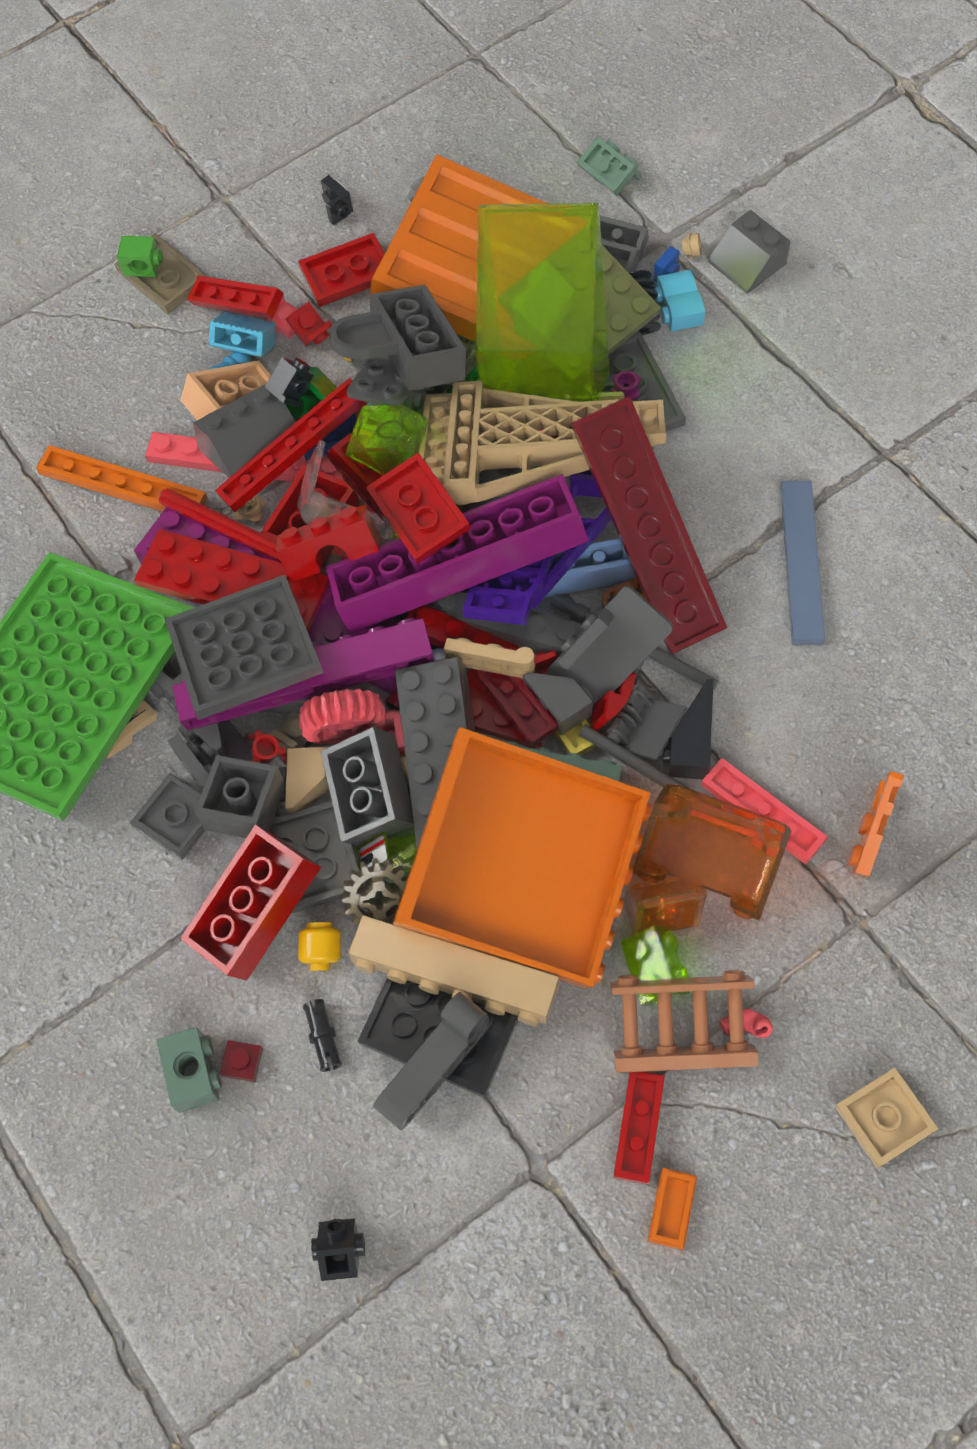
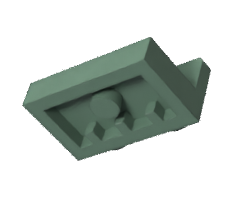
(608, 165)

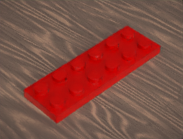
(210, 571)

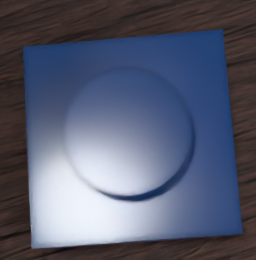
(667, 263)

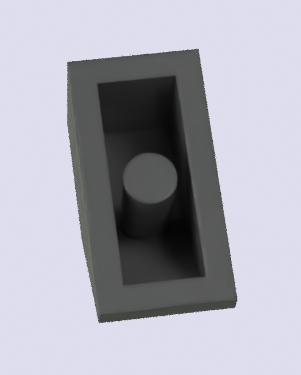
(561, 698)

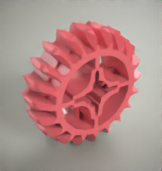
(340, 715)

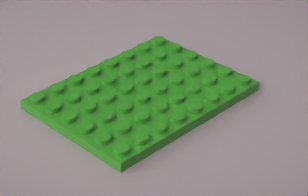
(71, 676)

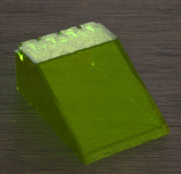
(541, 300)

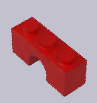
(349, 530)

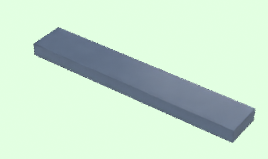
(802, 563)

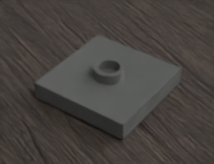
(170, 816)

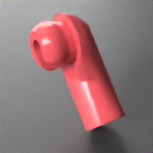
(753, 1022)

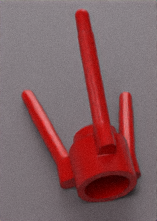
(266, 748)

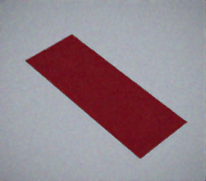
(357, 490)

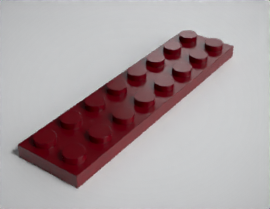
(648, 522)

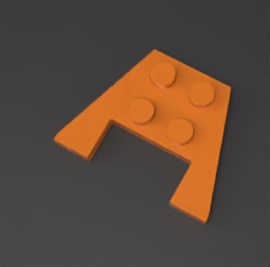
(873, 825)

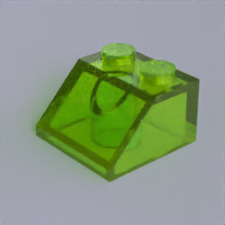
(386, 436)

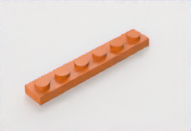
(110, 478)

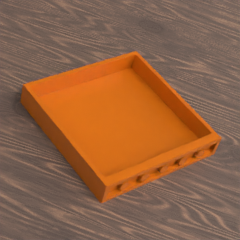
(524, 859)

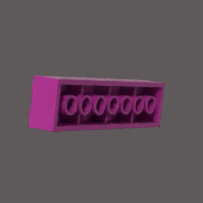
(502, 539)

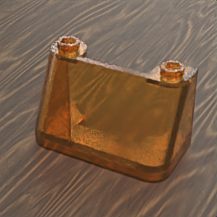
(714, 844)

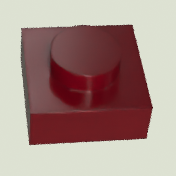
(241, 1061)

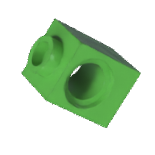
(139, 256)

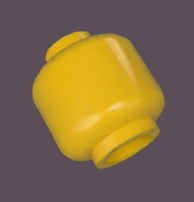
(319, 945)

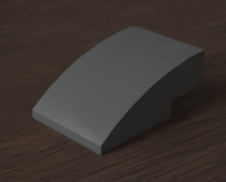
(623, 241)

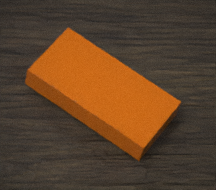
(672, 1209)

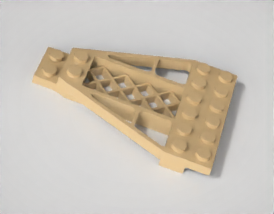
(462, 433)

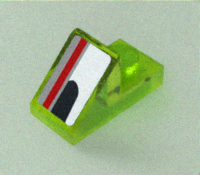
(398, 850)

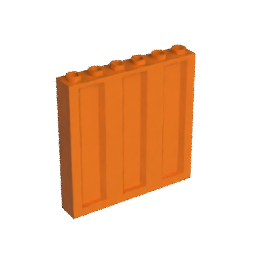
(440, 240)

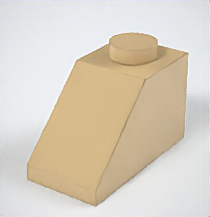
(305, 778)

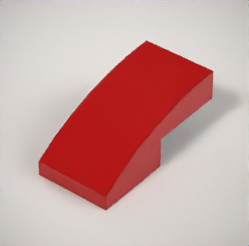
(612, 703)

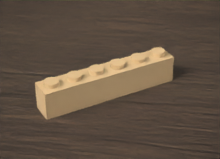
(453, 969)

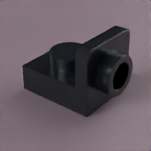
(336, 199)

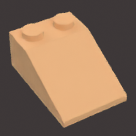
(217, 387)

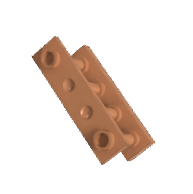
(667, 1054)

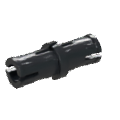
(322, 1035)

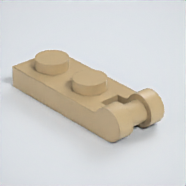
(491, 657)

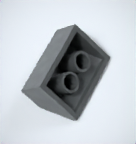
(242, 429)

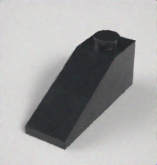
(691, 741)

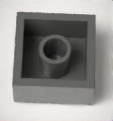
(239, 796)

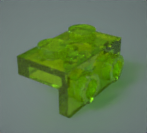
(653, 956)

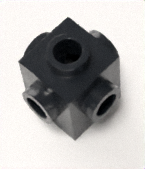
(338, 1249)

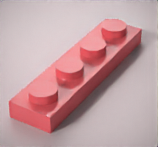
(737, 789)

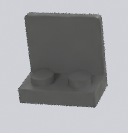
(197, 763)

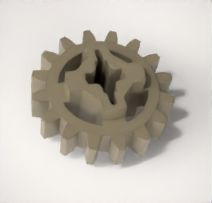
(364, 894)

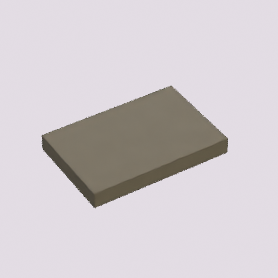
(173, 278)

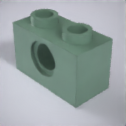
(175, 1054)

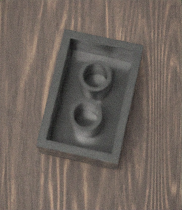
(367, 786)

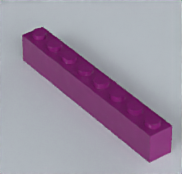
(344, 663)

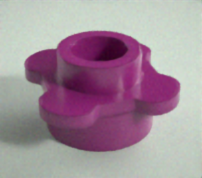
(627, 378)

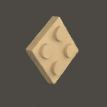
(886, 1117)

